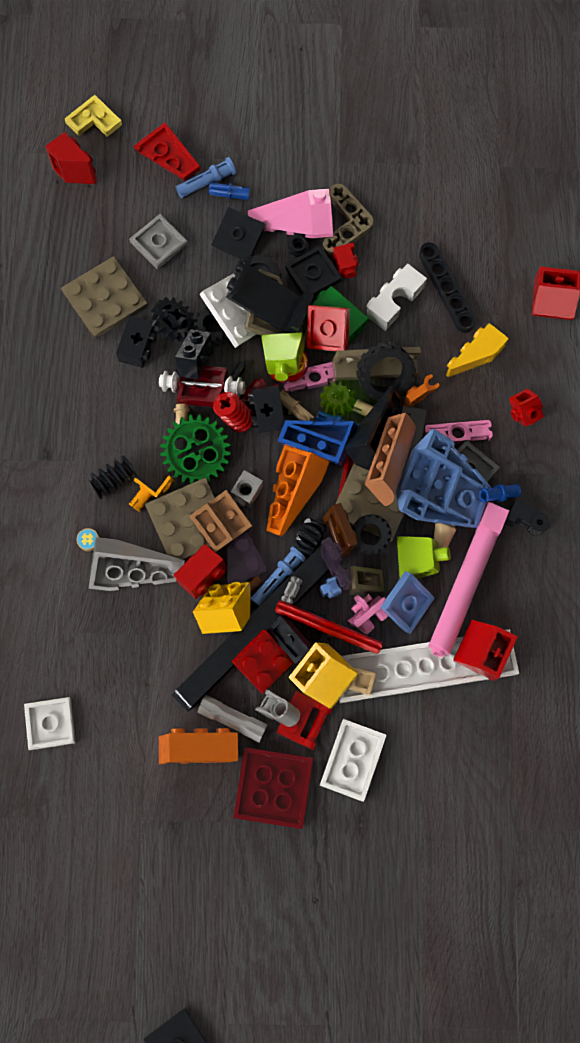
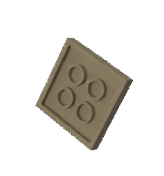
(104, 297)
(360, 501)
(172, 519)

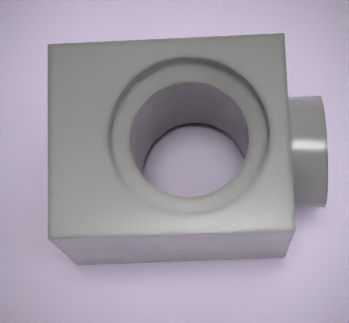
(250, 481)

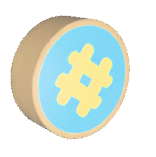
(86, 539)

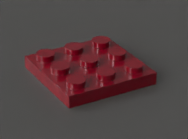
(273, 788)

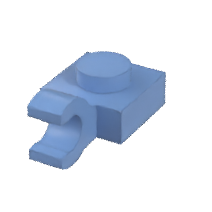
(330, 589)

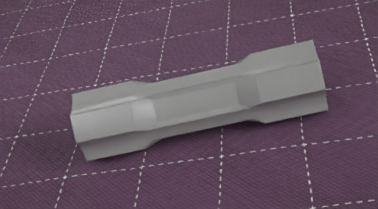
(232, 718)

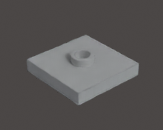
(158, 241)

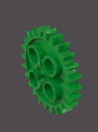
(187, 431)

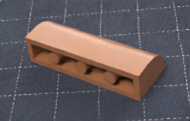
(391, 457)

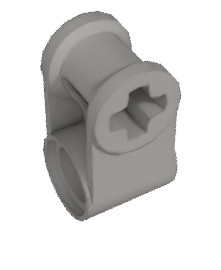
(278, 709)

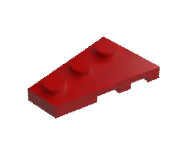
(168, 152)

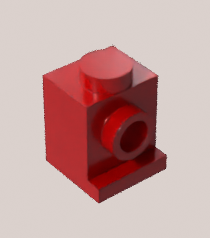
(345, 260)

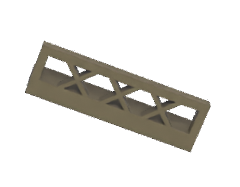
(346, 363)

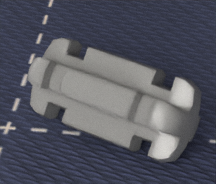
(292, 590)

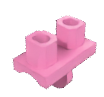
(361, 618)

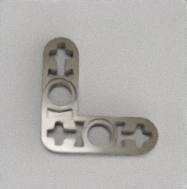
(353, 220)

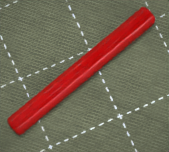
(328, 627)

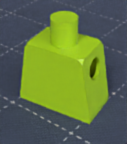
(283, 353)
(420, 556)

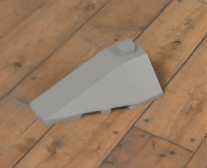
(125, 564)

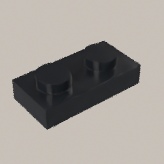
(289, 638)

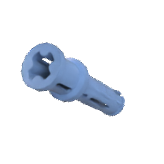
(212, 175)
(283, 566)

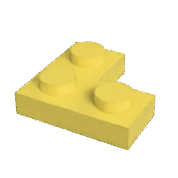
(93, 113)

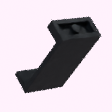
(267, 298)

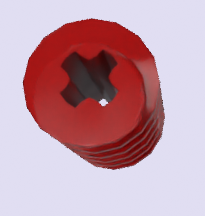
(233, 411)

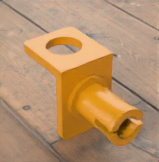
(145, 493)

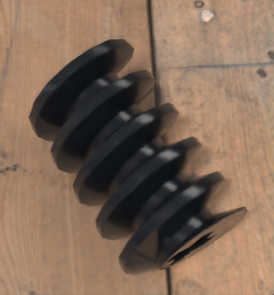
(112, 476)

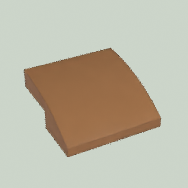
(220, 521)

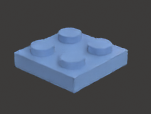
(407, 602)

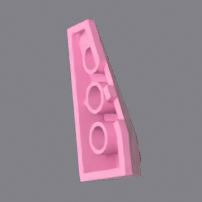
(301, 213)

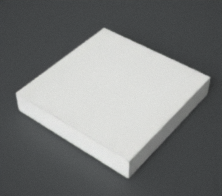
(49, 723)

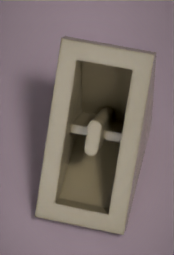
(366, 580)

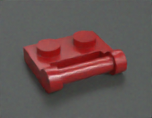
(305, 705)

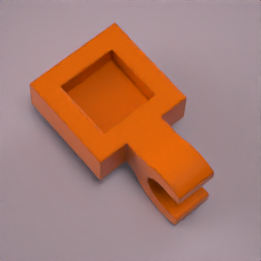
(416, 394)

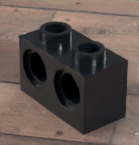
(194, 354)

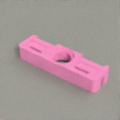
(325, 371)
(472, 430)

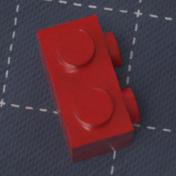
(200, 572)

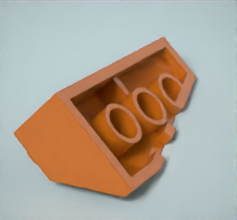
(297, 481)

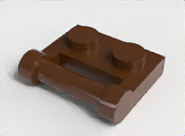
(340, 528)

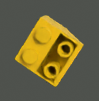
(224, 608)
(323, 674)

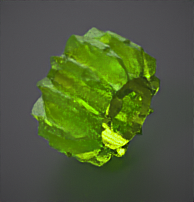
(340, 391)

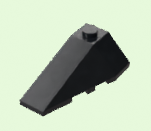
(366, 437)

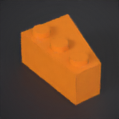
(198, 746)

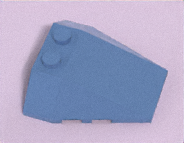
(440, 484)

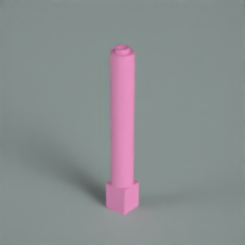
(467, 580)

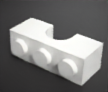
(405, 283)

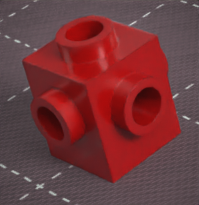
(526, 407)

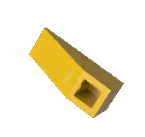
(481, 350)

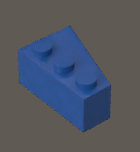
(320, 438)

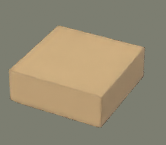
(363, 682)

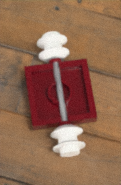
(201, 391)

